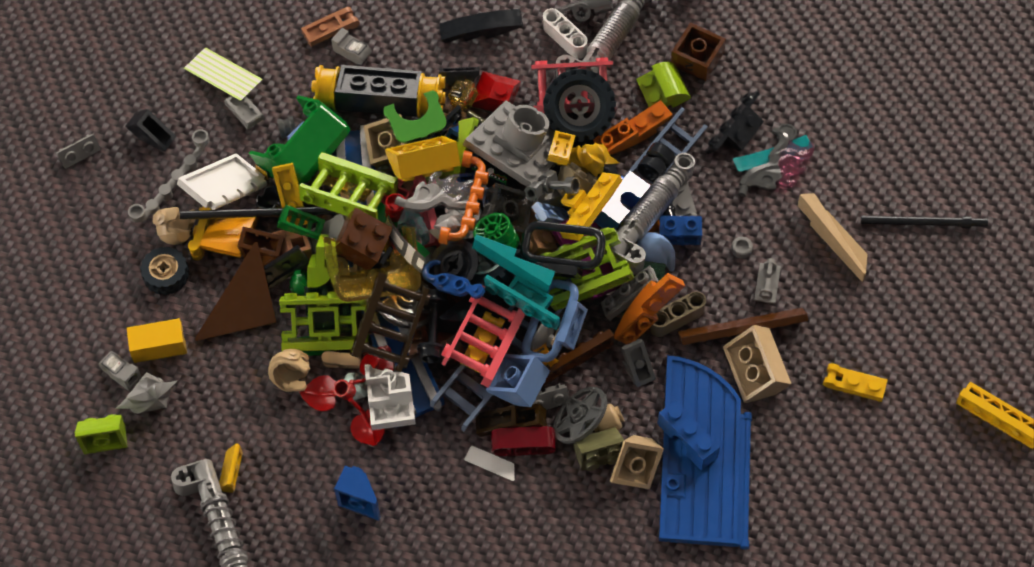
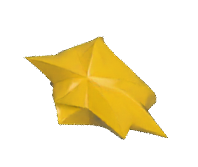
(591, 158)

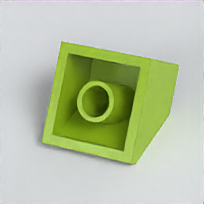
(101, 434)

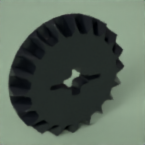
(459, 253)

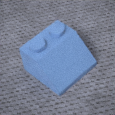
(519, 379)

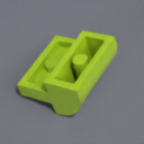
(663, 84)
(317, 270)

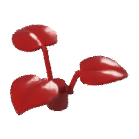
(322, 395)

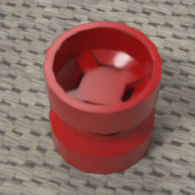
(391, 209)

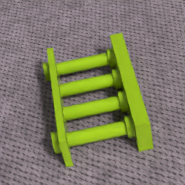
(352, 173)

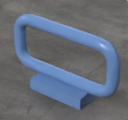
(569, 326)

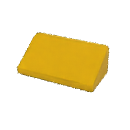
(231, 468)

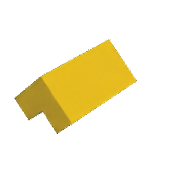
(156, 340)

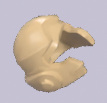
(170, 227)
(287, 369)

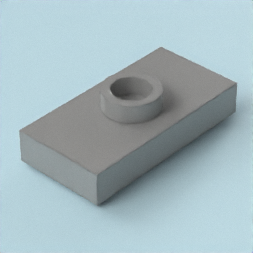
(245, 111)

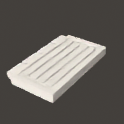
(222, 182)

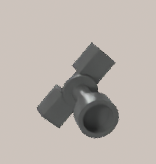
(549, 182)

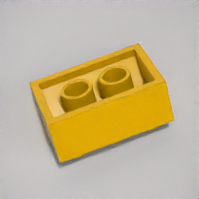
(423, 157)

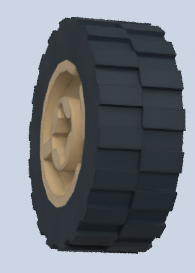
(174, 275)

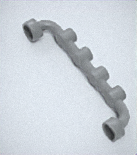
(138, 213)

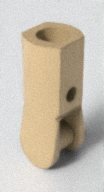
(343, 360)

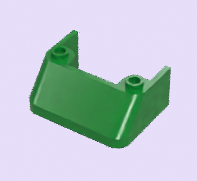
(319, 133)

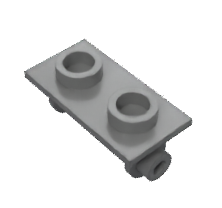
(78, 151)
(767, 281)
(553, 397)

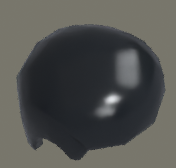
(269, 199)

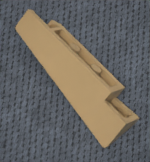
(834, 234)

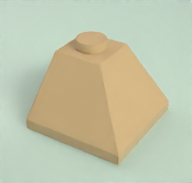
(637, 462)

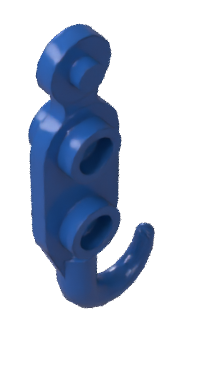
(452, 283)

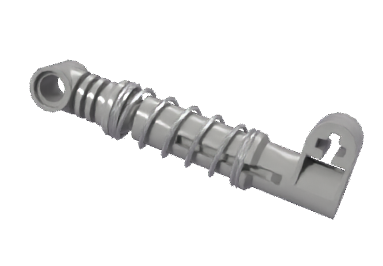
(215, 507)

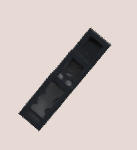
(481, 24)

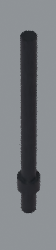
(964, 222)

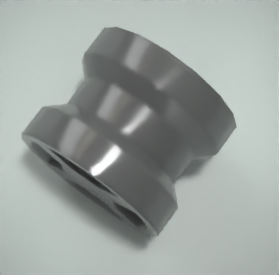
(285, 126)

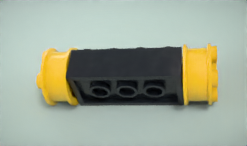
(374, 88)

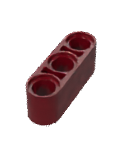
(523, 441)

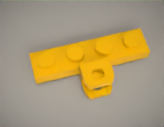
(588, 206)

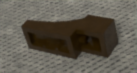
(510, 418)

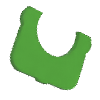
(410, 130)

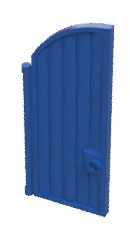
(713, 502)

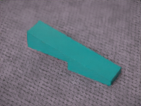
(505, 257)

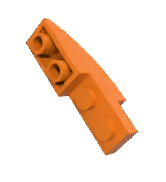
(633, 131)
(643, 309)

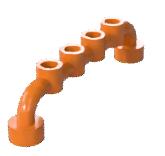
(472, 207)

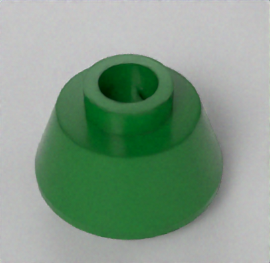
(298, 281)

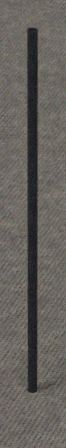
(266, 212)

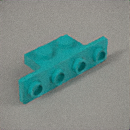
(526, 297)

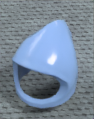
(658, 249)

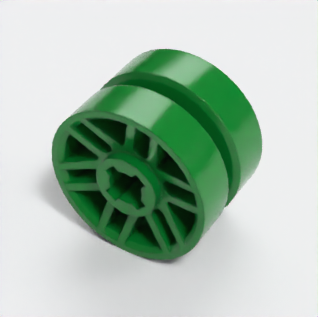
(497, 228)

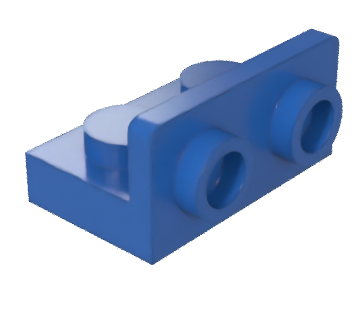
(681, 229)

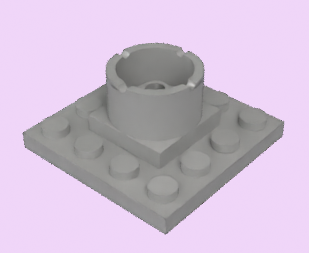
(515, 142)

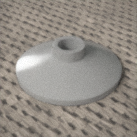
(542, 336)

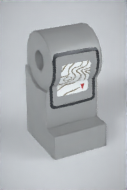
(350, 47)
(120, 370)

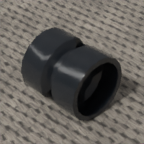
(656, 161)

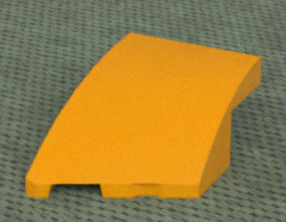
(224, 234)

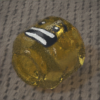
(463, 94)

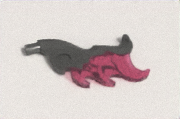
(782, 165)

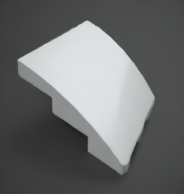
(389, 398)

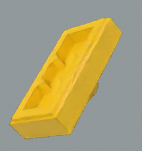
(561, 148)

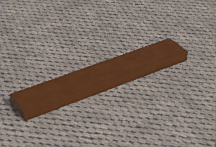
(739, 326)

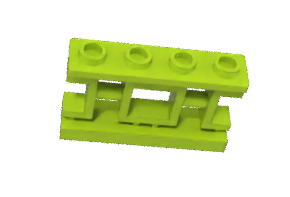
(595, 282)
(318, 338)

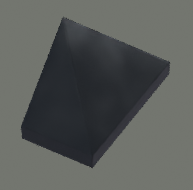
(461, 73)

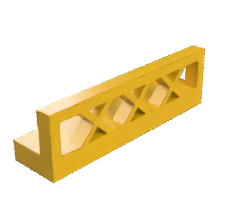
(997, 416)

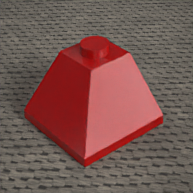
(495, 90)

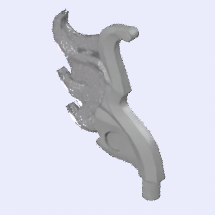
(439, 192)

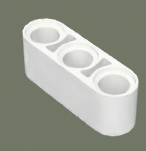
(561, 25)

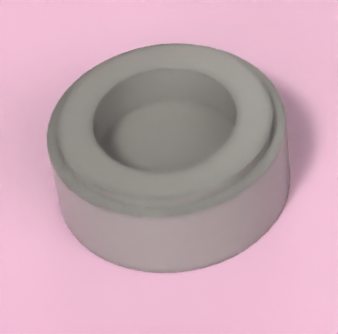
(742, 247)

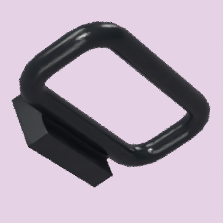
(563, 267)

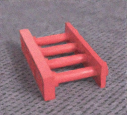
(542, 66)
(496, 353)

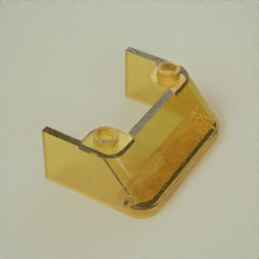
(358, 284)

